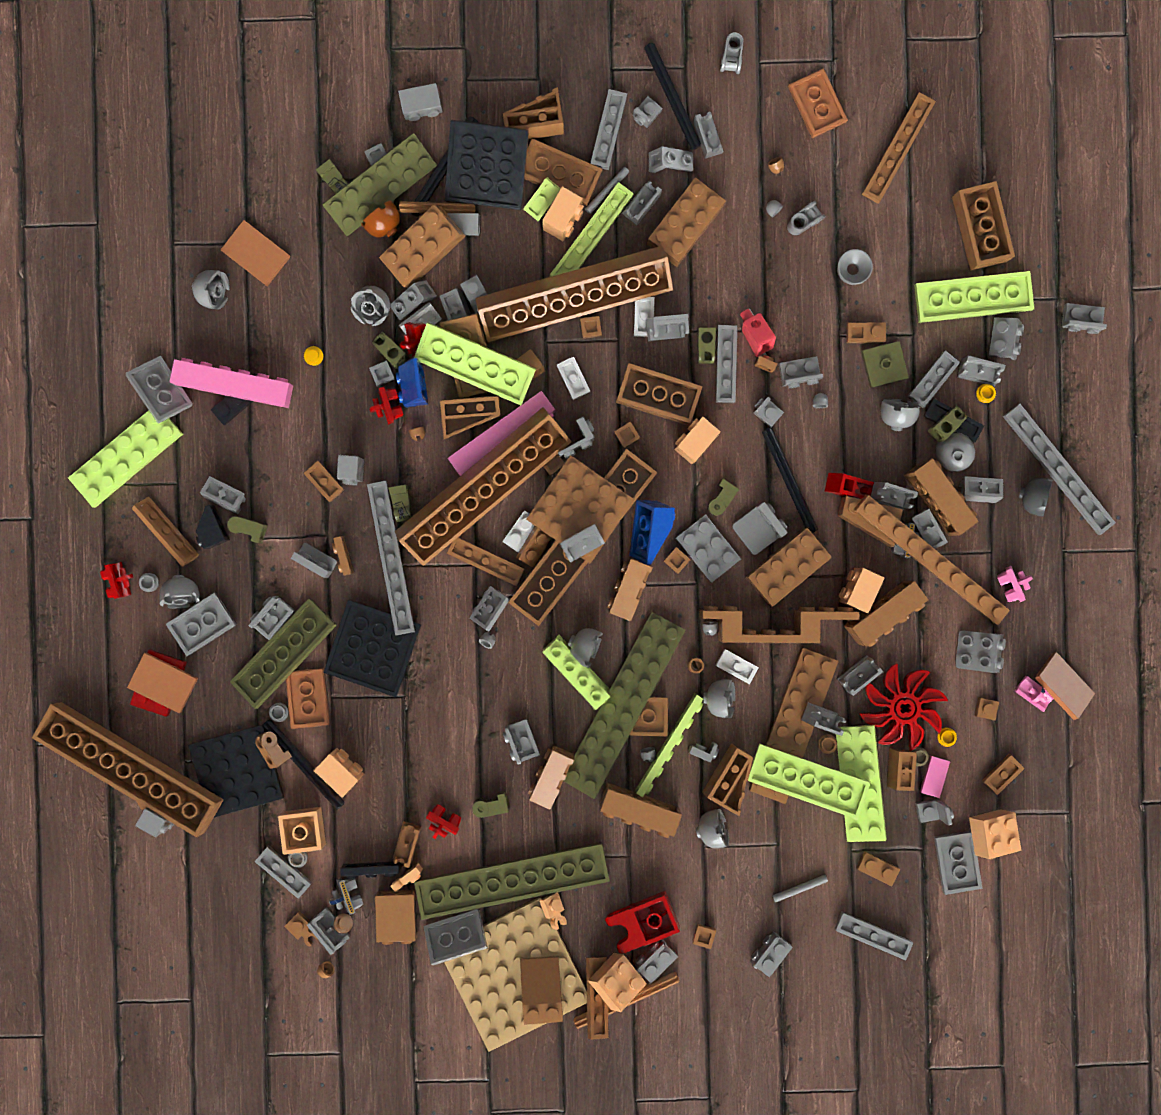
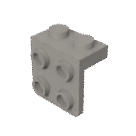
(586, 429)
(759, 528)
(980, 651)

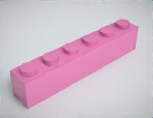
(231, 383)
(485, 442)

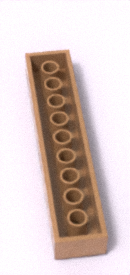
(574, 293)
(482, 486)
(555, 571)
(127, 769)

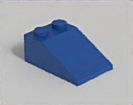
(413, 384)
(650, 529)

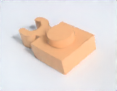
(411, 875)
(552, 907)

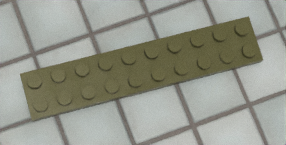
(626, 703)
(511, 881)

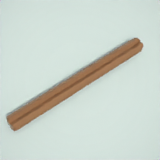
(649, 989)

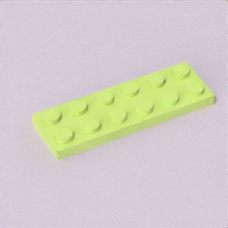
(974, 296)
(474, 363)
(124, 458)
(860, 759)
(808, 781)

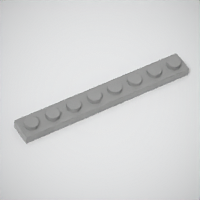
(1059, 469)
(391, 558)

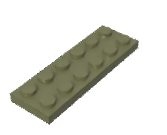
(379, 184)
(283, 653)

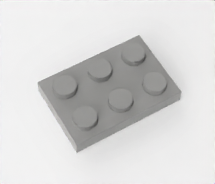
(156, 391)
(708, 548)
(201, 624)
(957, 863)
(455, 937)

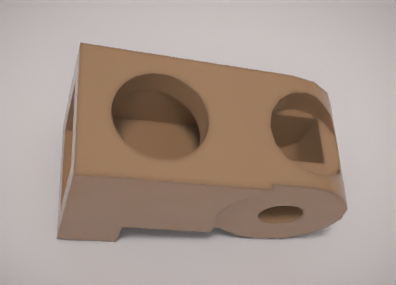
(270, 749)

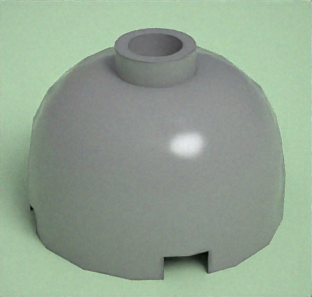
(210, 289)
(370, 305)
(899, 414)
(955, 452)
(179, 592)
(585, 645)
(720, 698)
(712, 829)

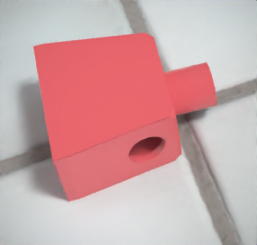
(757, 332)

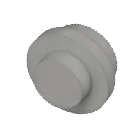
(148, 582)
(278, 712)
(297, 859)

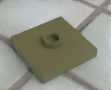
(884, 364)

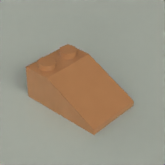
(541, 990)

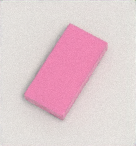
(934, 776)

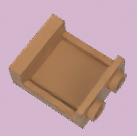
(395, 916)

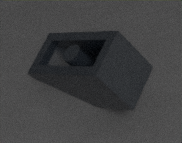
(210, 529)

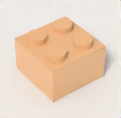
(562, 214)
(697, 440)
(860, 589)
(339, 771)
(302, 830)
(995, 834)
(617, 982)

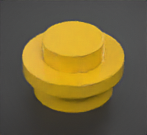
(313, 355)
(985, 393)
(947, 737)

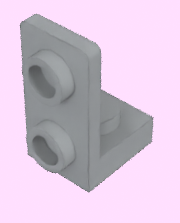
(670, 158)
(412, 298)
(934, 810)

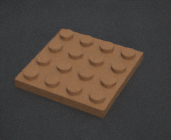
(578, 501)

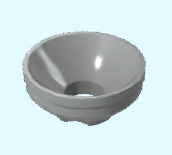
(861, 260)

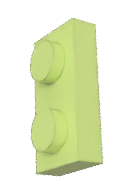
(542, 199)

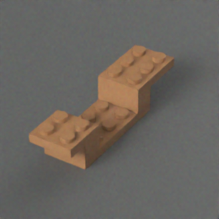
(805, 624)

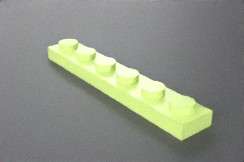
(594, 230)
(666, 752)

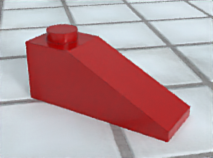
(848, 485)

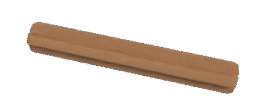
(422, 207)

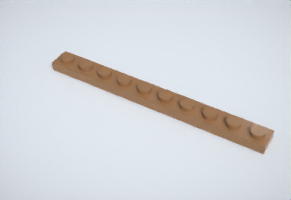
(931, 559)

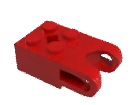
(638, 922)

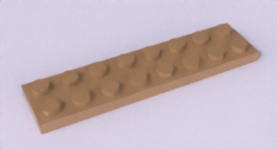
(789, 733)

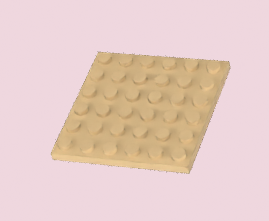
(492, 977)

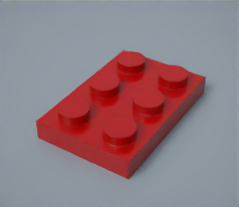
(147, 704)

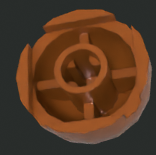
(382, 221)

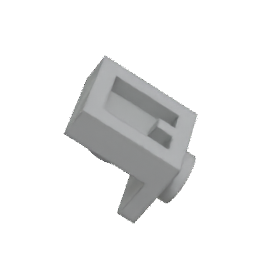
(646, 112)
(767, 411)
(700, 751)

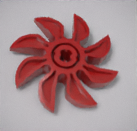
(895, 712)

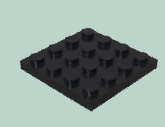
(486, 164)
(369, 650)
(236, 770)

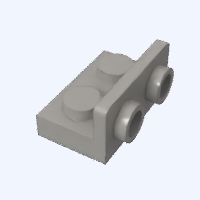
(1084, 318)
(799, 372)
(315, 560)
(489, 608)
(770, 954)
(655, 960)

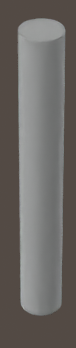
(607, 190)
(800, 888)

